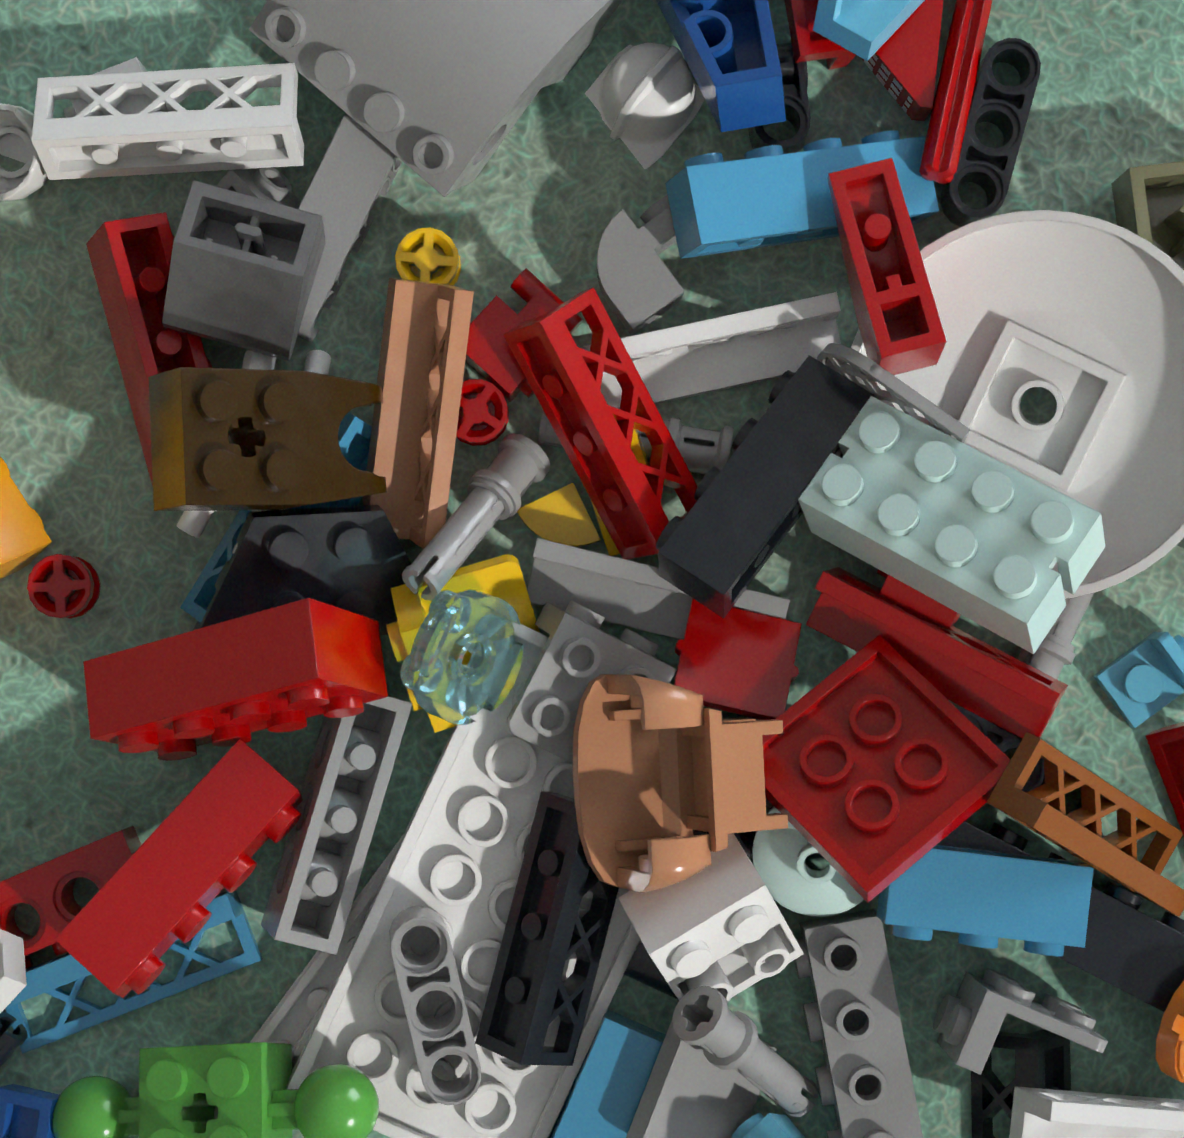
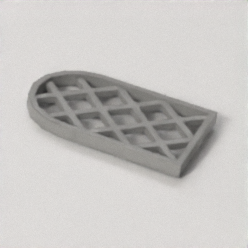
(897, 391)

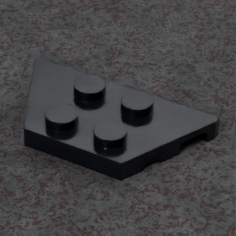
(321, 554)

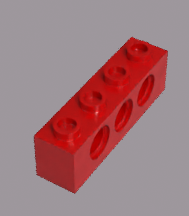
(51, 887)

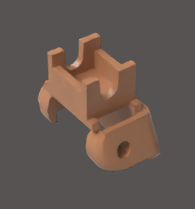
(656, 770)

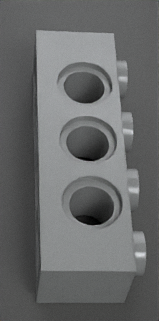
(336, 825)

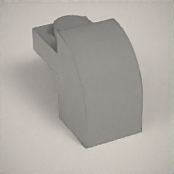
(631, 272)

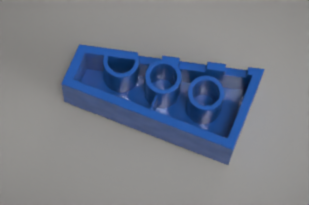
(731, 58)

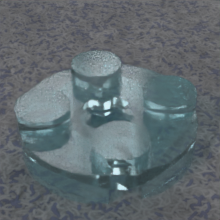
(435, 666)

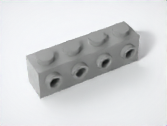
(858, 1027)

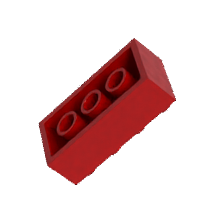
(236, 680)

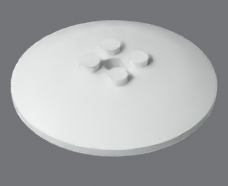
(1099, 327)

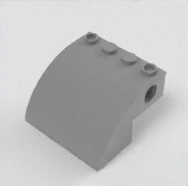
(434, 75)

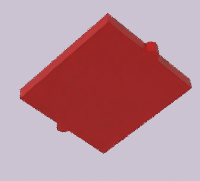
(738, 660)

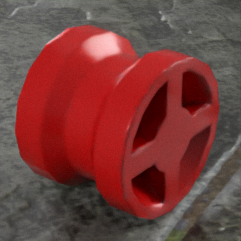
(476, 410)
(50, 586)

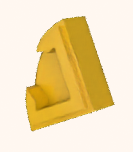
(560, 518)

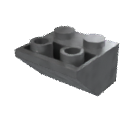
(242, 270)

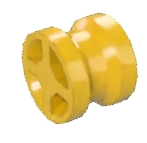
(428, 251)

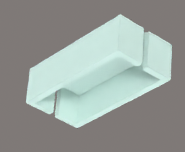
(953, 523)

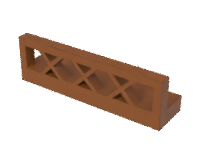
(1081, 830)

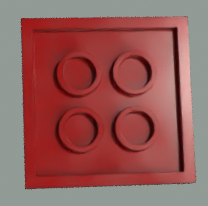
(877, 767)

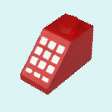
(909, 60)

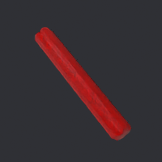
(955, 90)

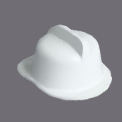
(647, 98)

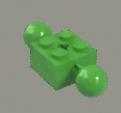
(244, 1082)

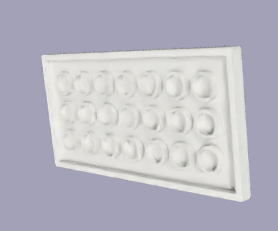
(464, 864)

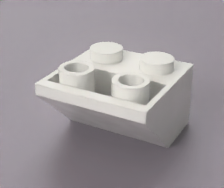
(714, 927)

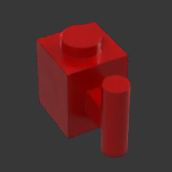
(488, 349)

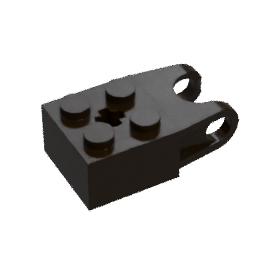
(279, 432)

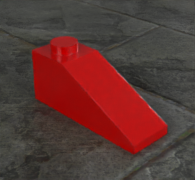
(885, 269)

